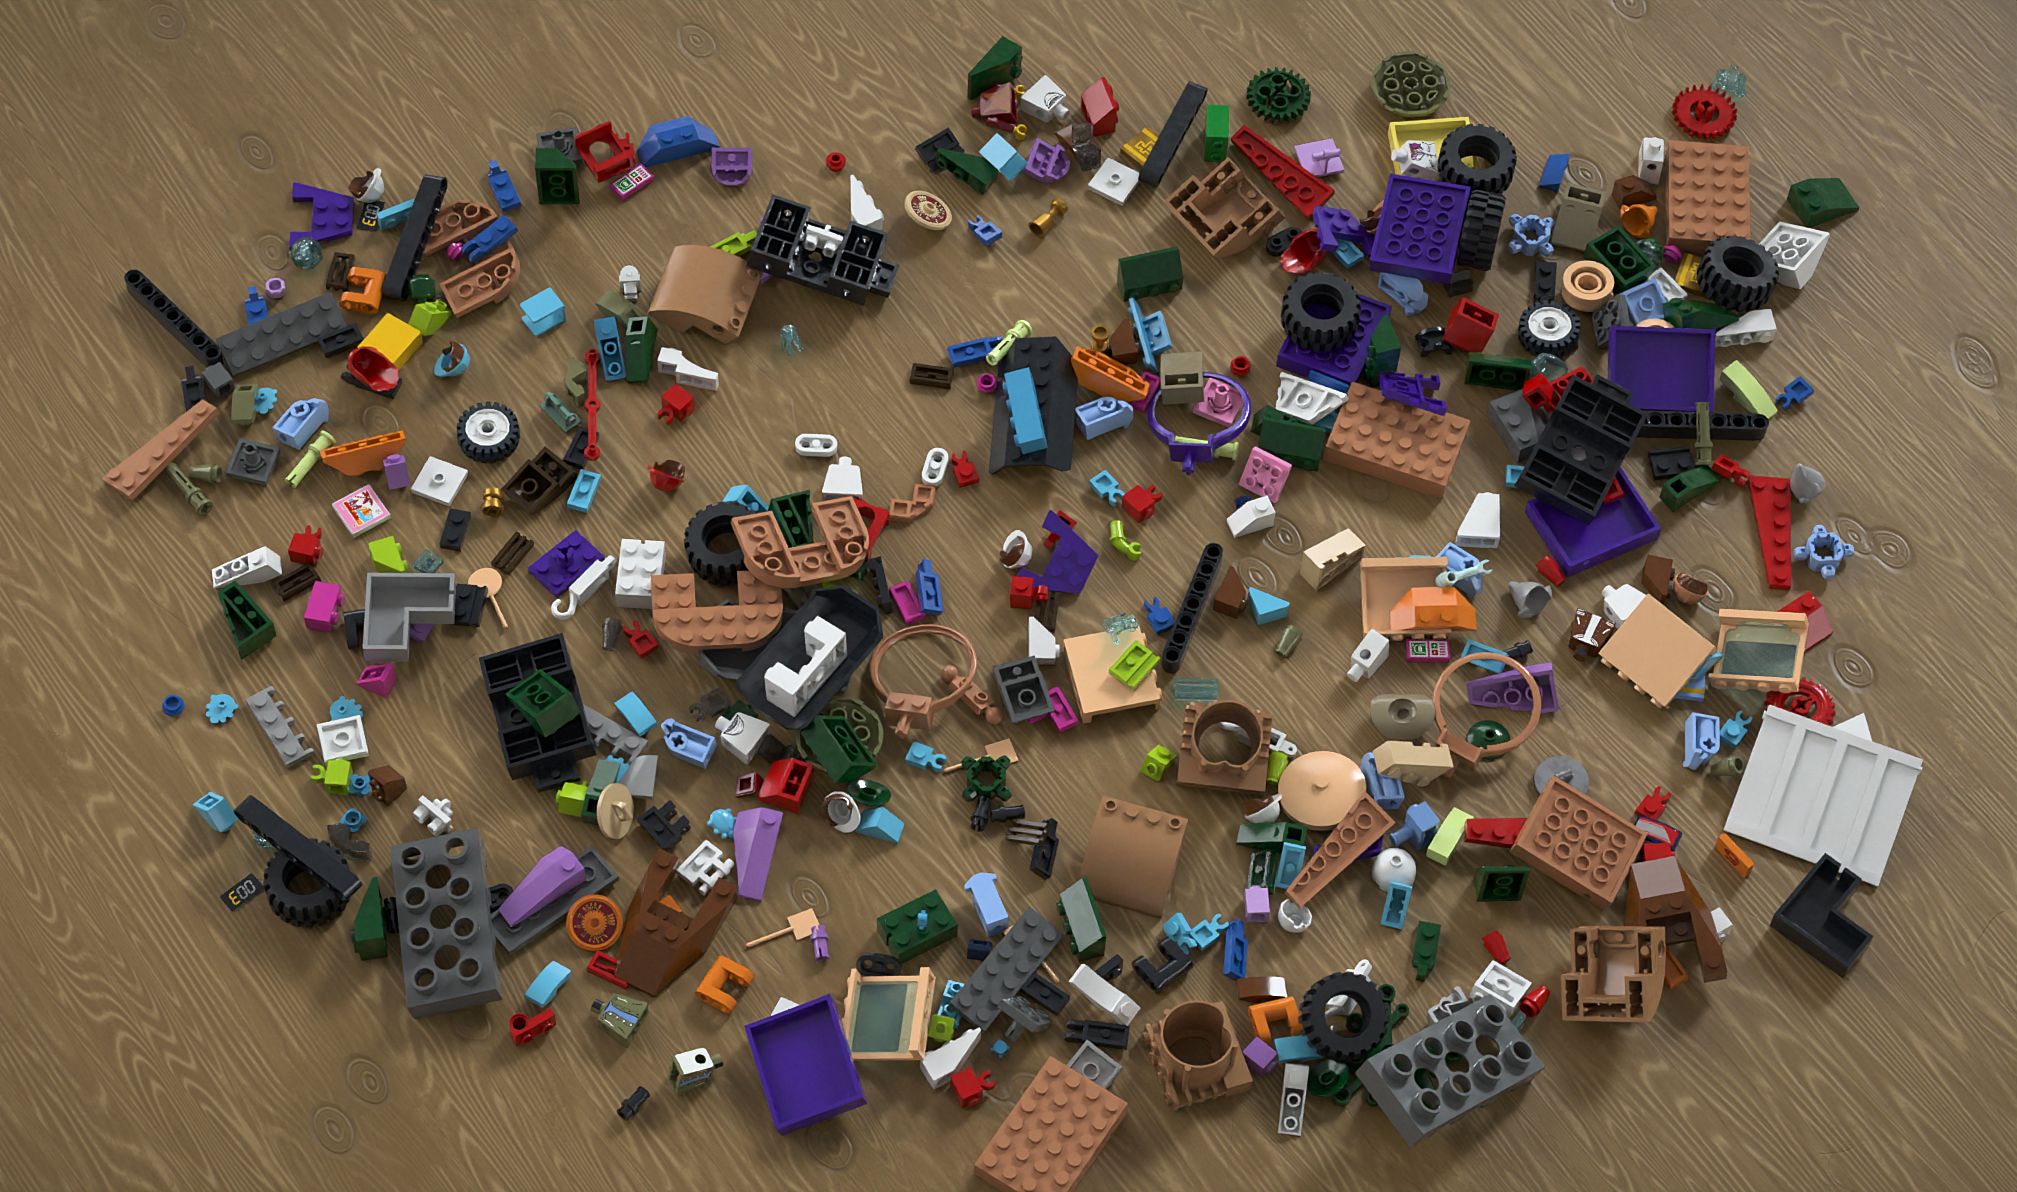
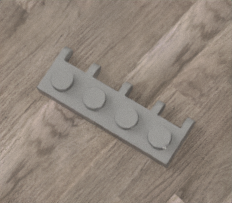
(277, 728)
(614, 735)

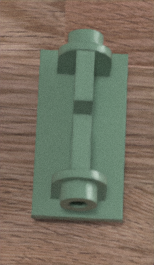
(560, 412)

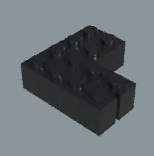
(1814, 918)

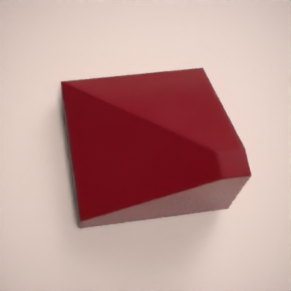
(748, 784)

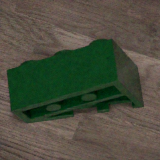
(794, 518)
(245, 619)

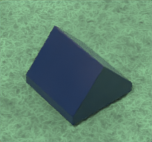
(978, 949)

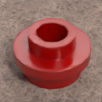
(836, 165)
(1240, 361)

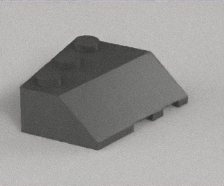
(1517, 423)

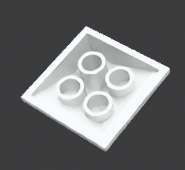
(1795, 251)

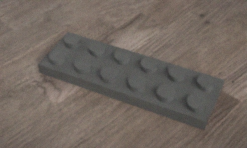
(280, 334)
(598, 878)
(1005, 969)

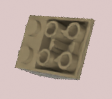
(1578, 217)
(1182, 378)

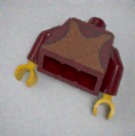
(999, 108)

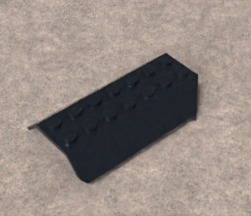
(1056, 395)
(841, 609)

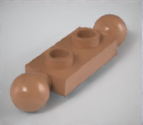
(973, 696)

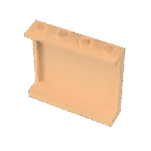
(1386, 582)
(1656, 651)
(1094, 688)

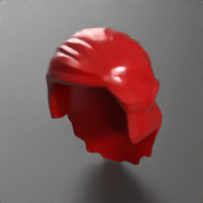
(1303, 253)
(373, 369)

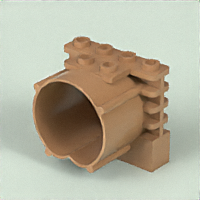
(1222, 776)
(1192, 1083)

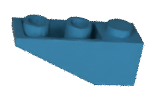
(609, 348)

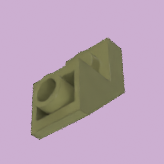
(614, 305)
(574, 379)
(244, 404)

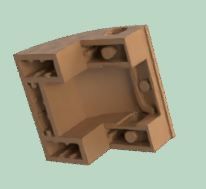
(1224, 210)
(706, 291)
(1133, 855)
(1614, 974)

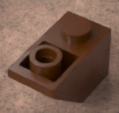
(1122, 344)
(1656, 577)
(386, 784)

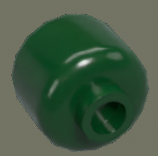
(421, 288)

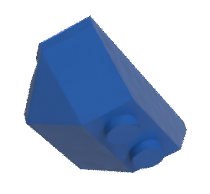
(675, 141)

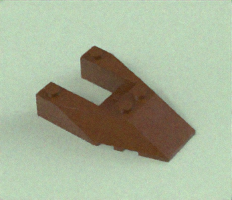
(1666, 897)
(662, 941)

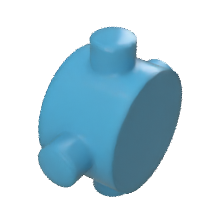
(922, 920)
(1000, 1048)

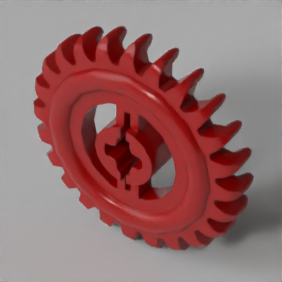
(1702, 97)
(1801, 705)

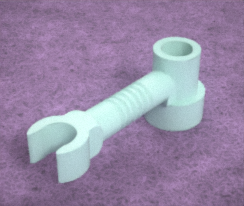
(1447, 579)

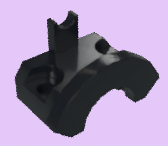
(1431, 340)

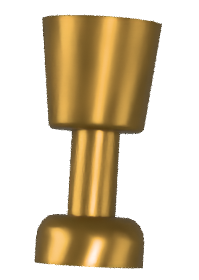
(1044, 221)
(1100, 334)

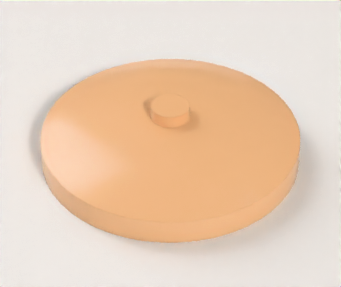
(1320, 789)

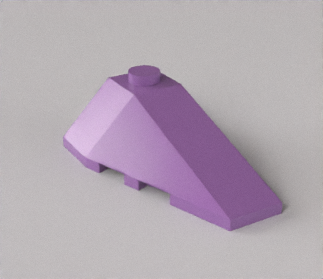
(1512, 690)
(755, 843)
(546, 882)

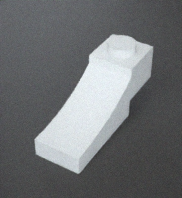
(673, 363)
(1104, 995)

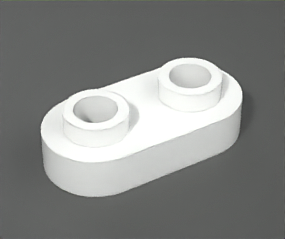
(816, 445)
(933, 468)

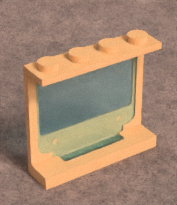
(1760, 650)
(888, 1015)

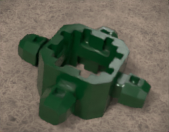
(986, 763)

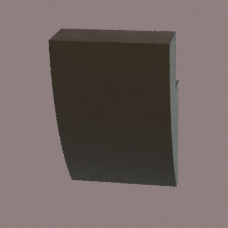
(539, 481)

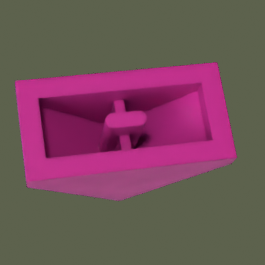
(378, 678)

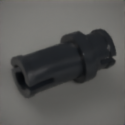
(1519, 650)
(1007, 813)
(980, 816)
(390, 911)
(631, 1105)

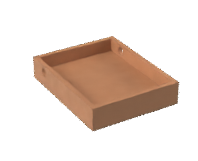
(1578, 843)

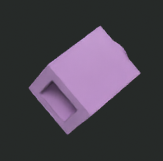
(1256, 904)

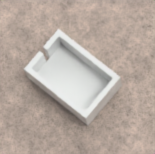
(635, 569)

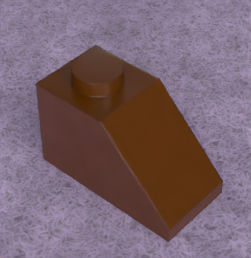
(1632, 191)
(1231, 595)

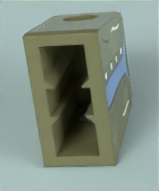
(620, 1017)
(692, 1069)

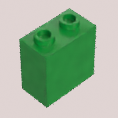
(1216, 133)

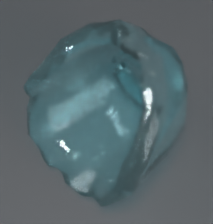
(1549, 366)

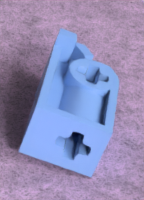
(1405, 291)
(1102, 416)
(301, 422)
(1460, 560)
(1701, 739)
(696, 746)
(1383, 790)
(987, 903)

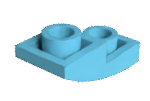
(636, 713)
(546, 984)
(951, 990)
(1294, 1049)

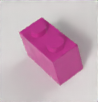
(324, 607)

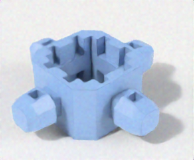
(1531, 223)
(1819, 539)

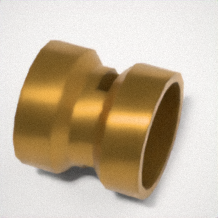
(493, 502)

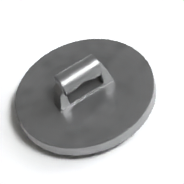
(1563, 768)

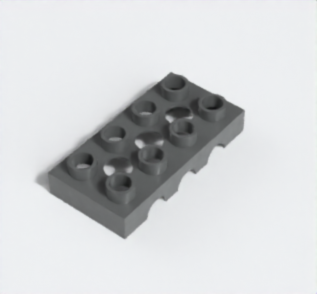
(449, 988)
(1402, 1097)

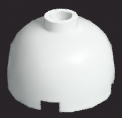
(1393, 866)

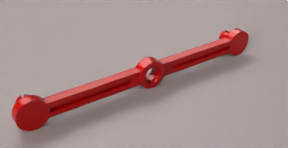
(592, 452)

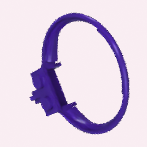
(1198, 452)

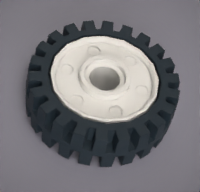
(1549, 329)
(498, 421)

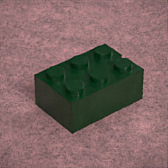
(903, 935)

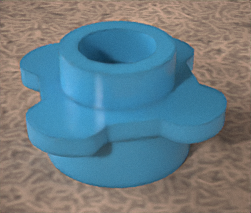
(359, 790)
(353, 814)

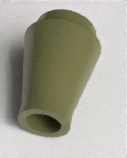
(208, 473)
(1289, 640)
(1729, 766)

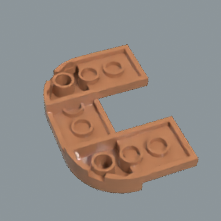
(492, 275)
(809, 564)
(715, 627)

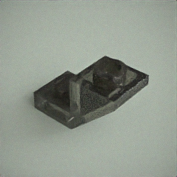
(1086, 152)
(774, 750)
(342, 837)

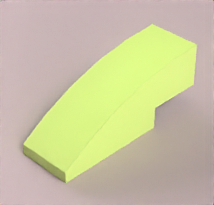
(1747, 390)
(1448, 836)

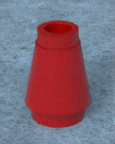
(1550, 570)
(1496, 947)
(1534, 1001)

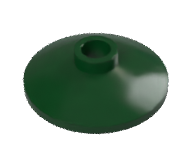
(1478, 738)
(869, 792)
(1328, 1078)

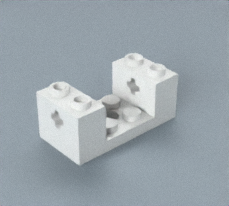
(828, 650)

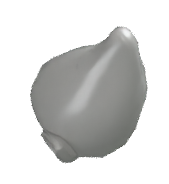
(1806, 483)
(1529, 597)

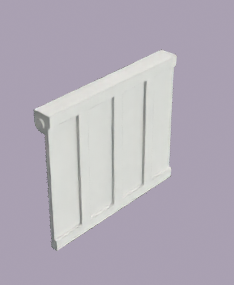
(1823, 793)

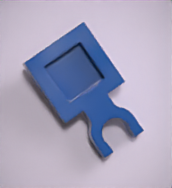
(985, 232)
(1795, 391)
(1159, 619)

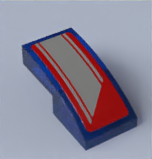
(1658, 831)

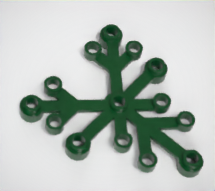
(1347, 1091)

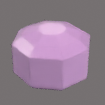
(275, 288)

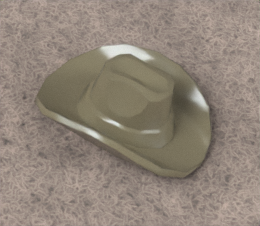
(1402, 715)

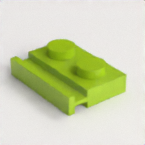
(1134, 665)

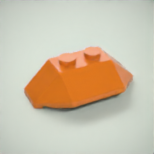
(1107, 376)
(365, 454)
(1433, 609)

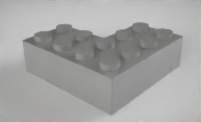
(396, 603)

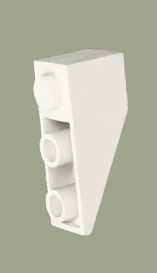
(863, 207)
(1751, 328)
(248, 569)
(949, 1059)
(1293, 1098)

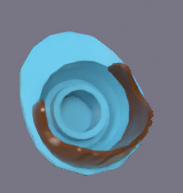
(452, 361)

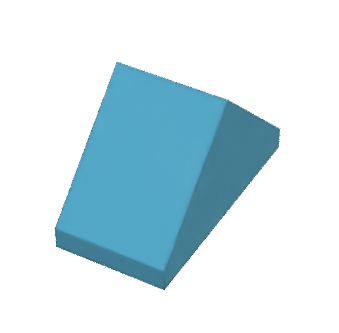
(1266, 607)
(880, 824)
(1396, 905)

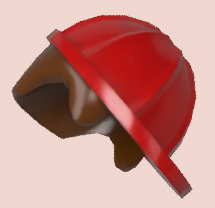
(667, 475)

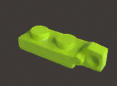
(737, 243)

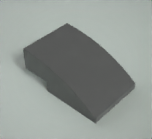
(1023, 689)

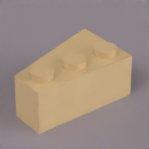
(1331, 558)
(1412, 763)

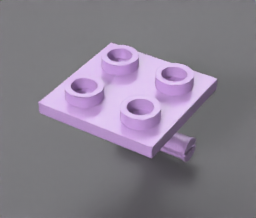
(1320, 157)

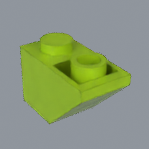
(429, 317)
(387, 557)

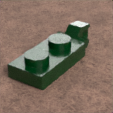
(1425, 948)

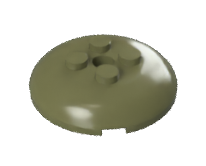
(1407, 70)
(861, 719)

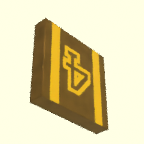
(1140, 146)
(1687, 274)

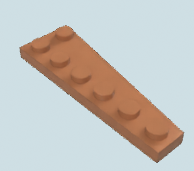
(147, 462)
(1350, 839)

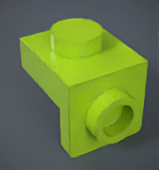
(1157, 762)
(941, 1028)

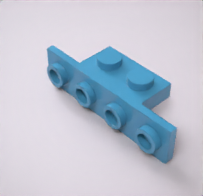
(1152, 334)

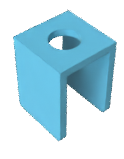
(1003, 157)
(543, 312)

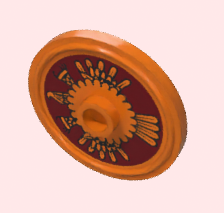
(594, 922)

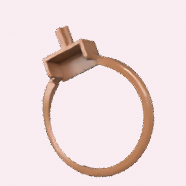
(910, 710)
(1464, 752)

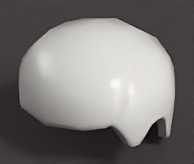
(1293, 918)

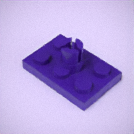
(565, 563)

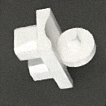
(822, 239)
(630, 282)
(437, 811)

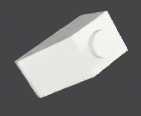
(1252, 517)
(1042, 643)

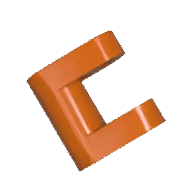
(370, 300)
(710, 987)
(1273, 1011)

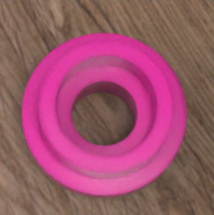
(454, 251)
(1672, 254)
(986, 379)

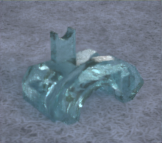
(1730, 80)
(1119, 623)

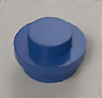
(173, 705)

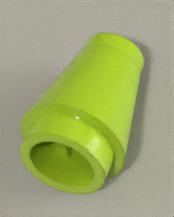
(1276, 765)

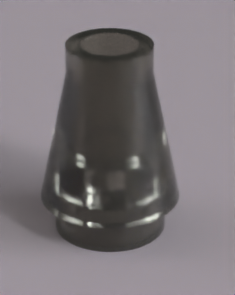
(610, 633)

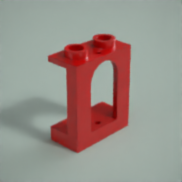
(619, 163)
(880, 519)

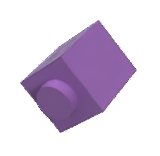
(396, 471)
(1260, 1057)

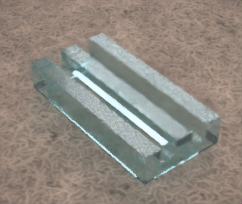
(1195, 692)

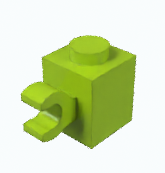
(336, 777)
(571, 798)

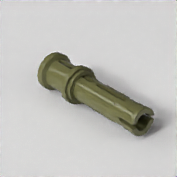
(1703, 443)
(193, 494)

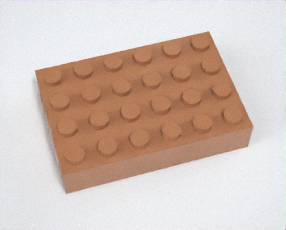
(1705, 194)
(1396, 441)
(1051, 1133)

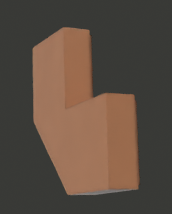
(909, 510)

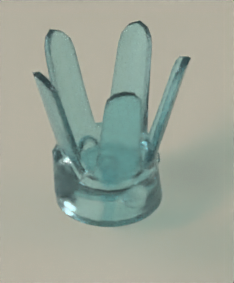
(789, 334)

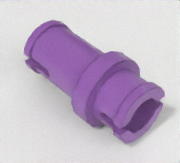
(820, 939)

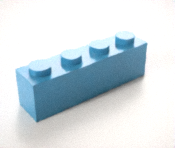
(1025, 411)

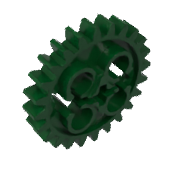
(1274, 87)

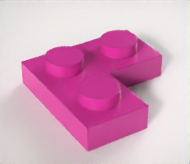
(1063, 715)

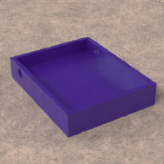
(1420, 228)
(1340, 364)
(1663, 366)
(1614, 530)
(805, 1065)

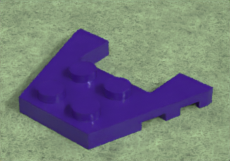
(331, 213)
(1339, 225)
(1409, 390)
(1069, 563)

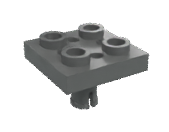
(563, 141)
(1616, 316)
(253, 462)
(1023, 1017)

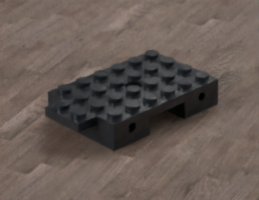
(846, 275)
(1590, 418)
(524, 748)

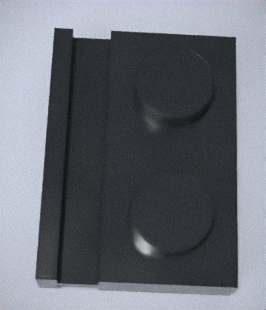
(928, 149)
(1670, 462)
(469, 604)

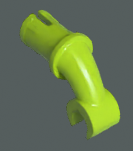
(1119, 541)

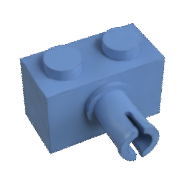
(1418, 828)

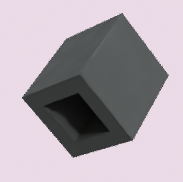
(218, 380)

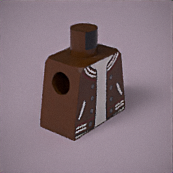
(1589, 634)

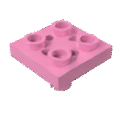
(1223, 398)
(1264, 474)

